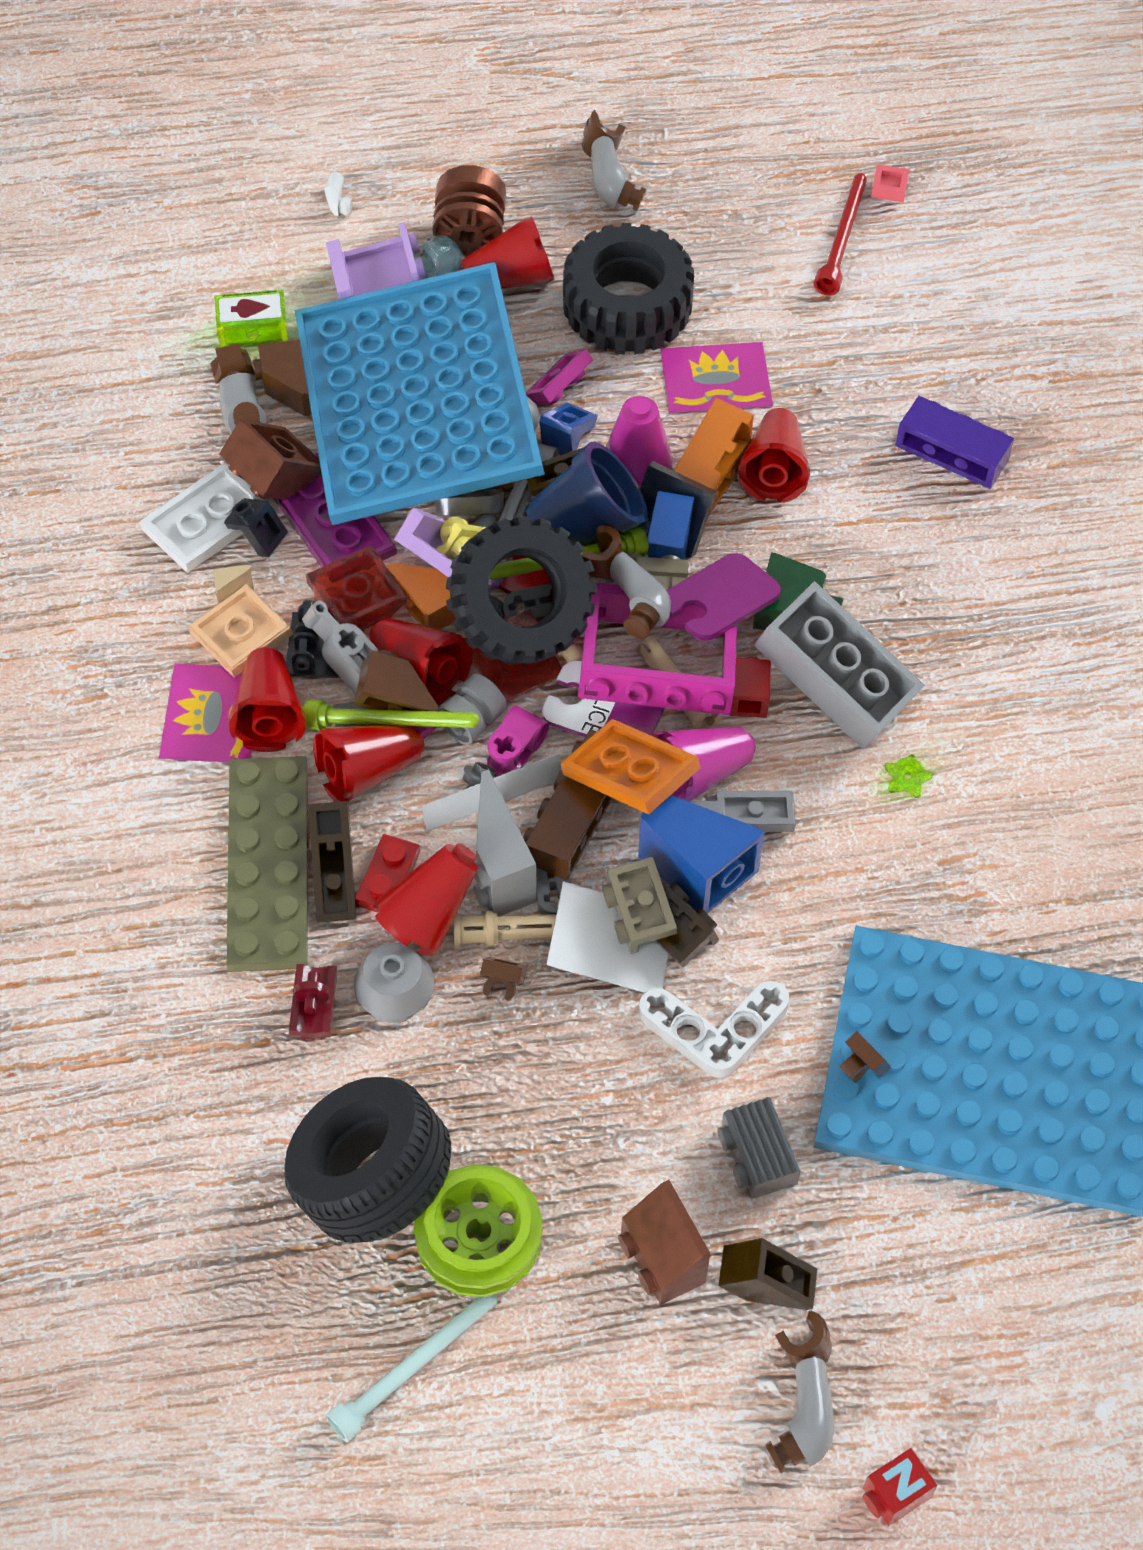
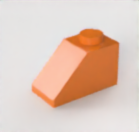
(425, 594)

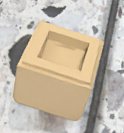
(230, 579)

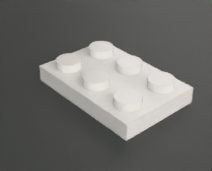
(193, 522)

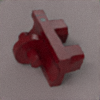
(313, 1002)

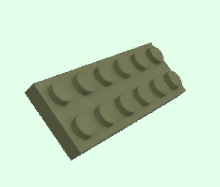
(267, 864)

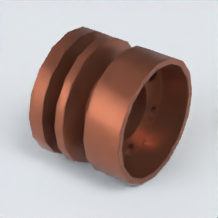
(469, 206)

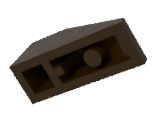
(332, 861)

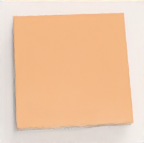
(238, 628)

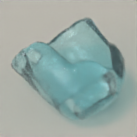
(441, 255)

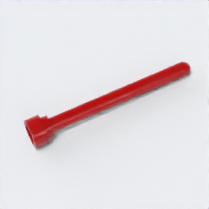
(829, 277)

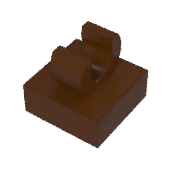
(503, 972)
(864, 1058)

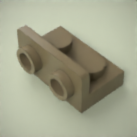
(639, 903)

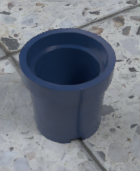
(591, 494)

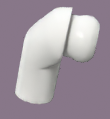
(333, 187)

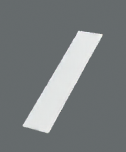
(509, 784)

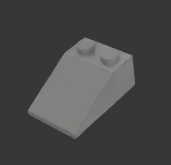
(503, 860)

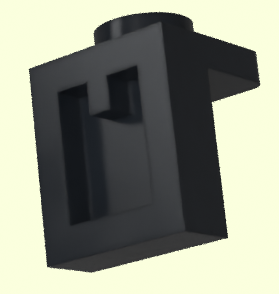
(258, 524)

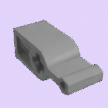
(345, 660)

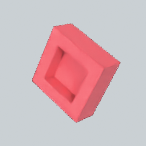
(890, 183)

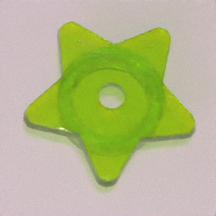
(909, 766)

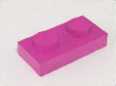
(563, 373)

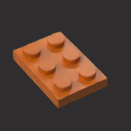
(630, 766)

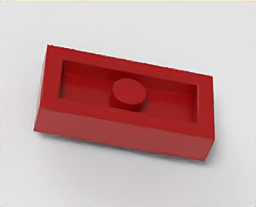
(389, 865)

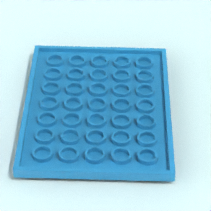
(416, 394)
(994, 1071)

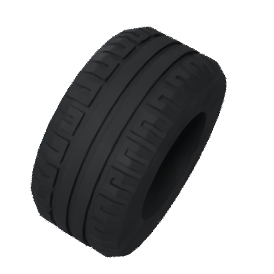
(388, 1188)

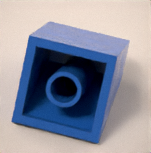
(700, 850)

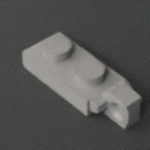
(763, 809)

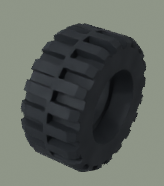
(634, 256)
(568, 579)

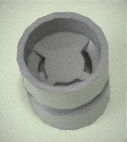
(475, 696)

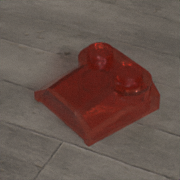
(357, 589)

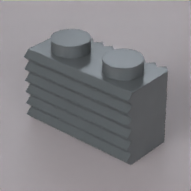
(759, 1148)

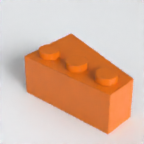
(717, 447)

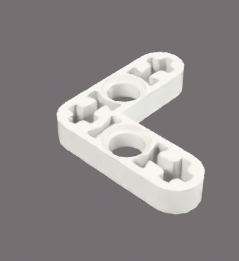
(712, 1039)

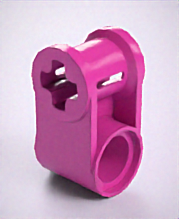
(515, 740)

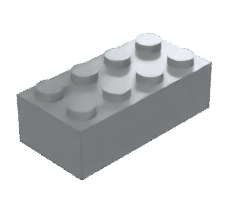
(838, 664)

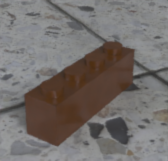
(565, 824)

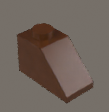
(283, 374)
(391, 684)

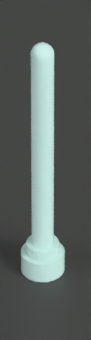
(349, 1417)

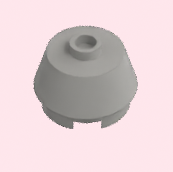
(393, 983)

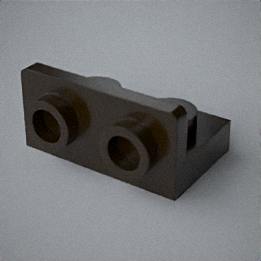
(693, 928)

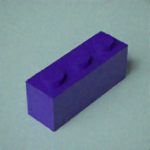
(954, 442)

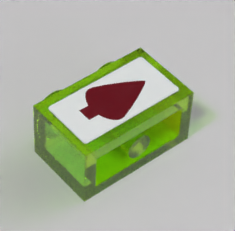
(251, 318)

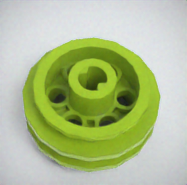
(478, 1266)

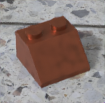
(270, 459)
(664, 1244)

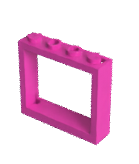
(652, 686)

